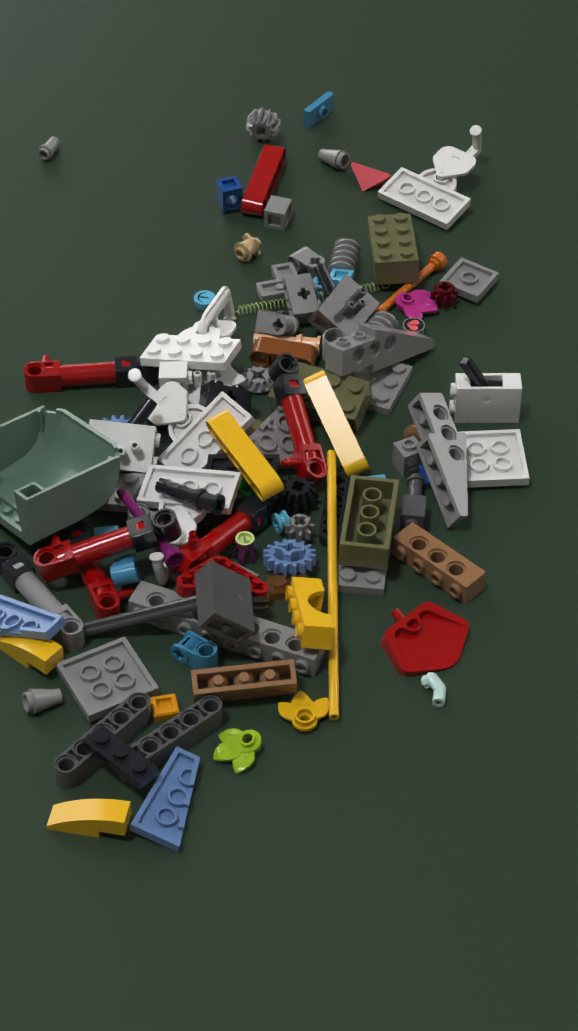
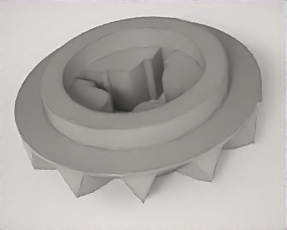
(257, 385)

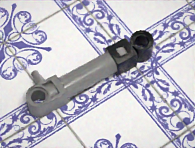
(22, 578)

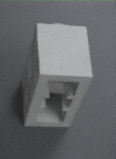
(300, 296)

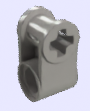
(305, 261)
(275, 324)

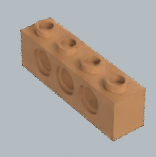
(438, 563)
(245, 681)

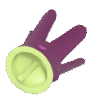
(244, 542)

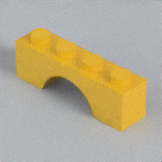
(305, 603)

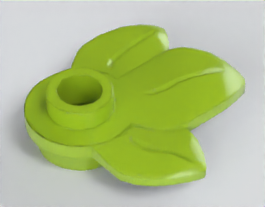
(236, 750)

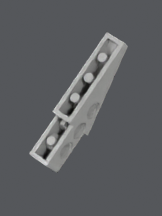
(374, 349)
(442, 455)

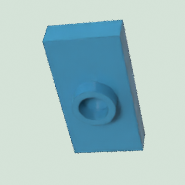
(318, 110)

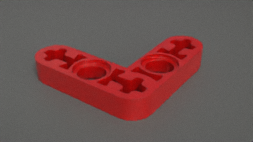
(184, 581)

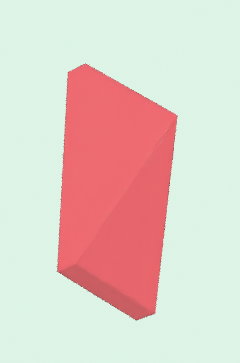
(369, 177)

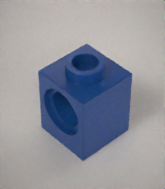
(229, 193)

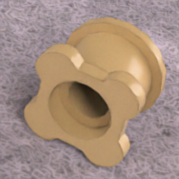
(247, 248)

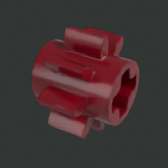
(444, 294)

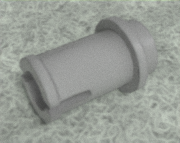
(46, 151)

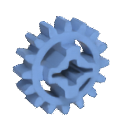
(289, 557)

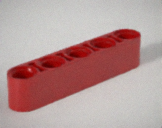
(263, 180)

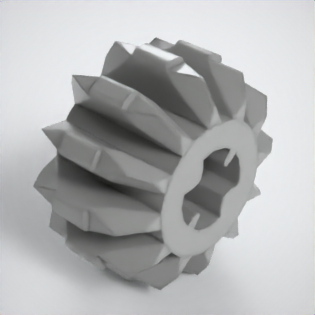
(263, 124)

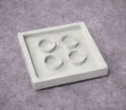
(495, 458)

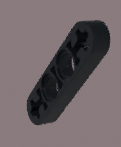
(342, 495)

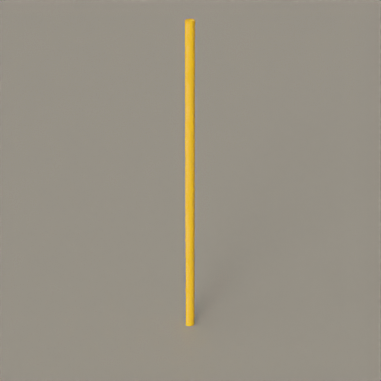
(333, 657)

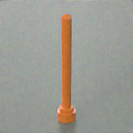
(436, 263)

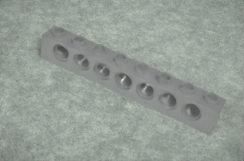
(268, 642)

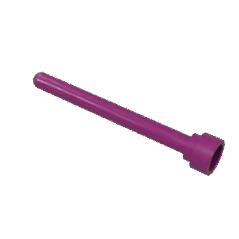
(172, 555)

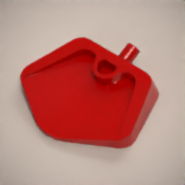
(424, 639)

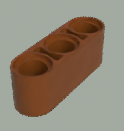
(268, 349)

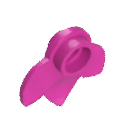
(415, 303)

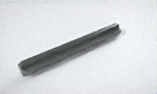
(140, 616)

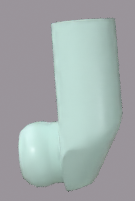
(438, 687)

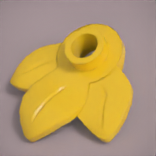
(303, 711)

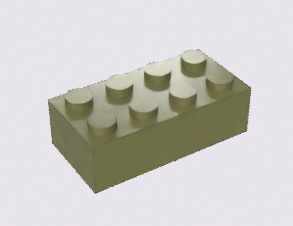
(393, 249)
(352, 393)
(368, 522)

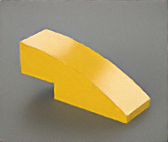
(33, 652)
(91, 817)

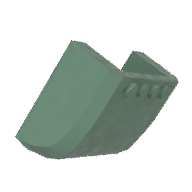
(53, 472)

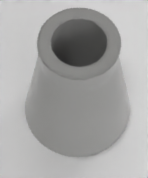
(336, 158)
(40, 699)

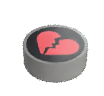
(414, 325)

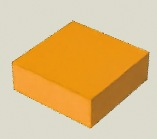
(164, 707)

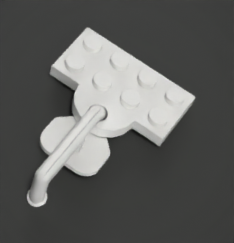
(434, 191)
(203, 345)
(189, 434)
(214, 481)

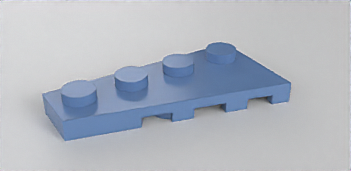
(27, 621)
(167, 804)

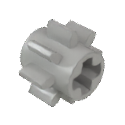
(300, 528)

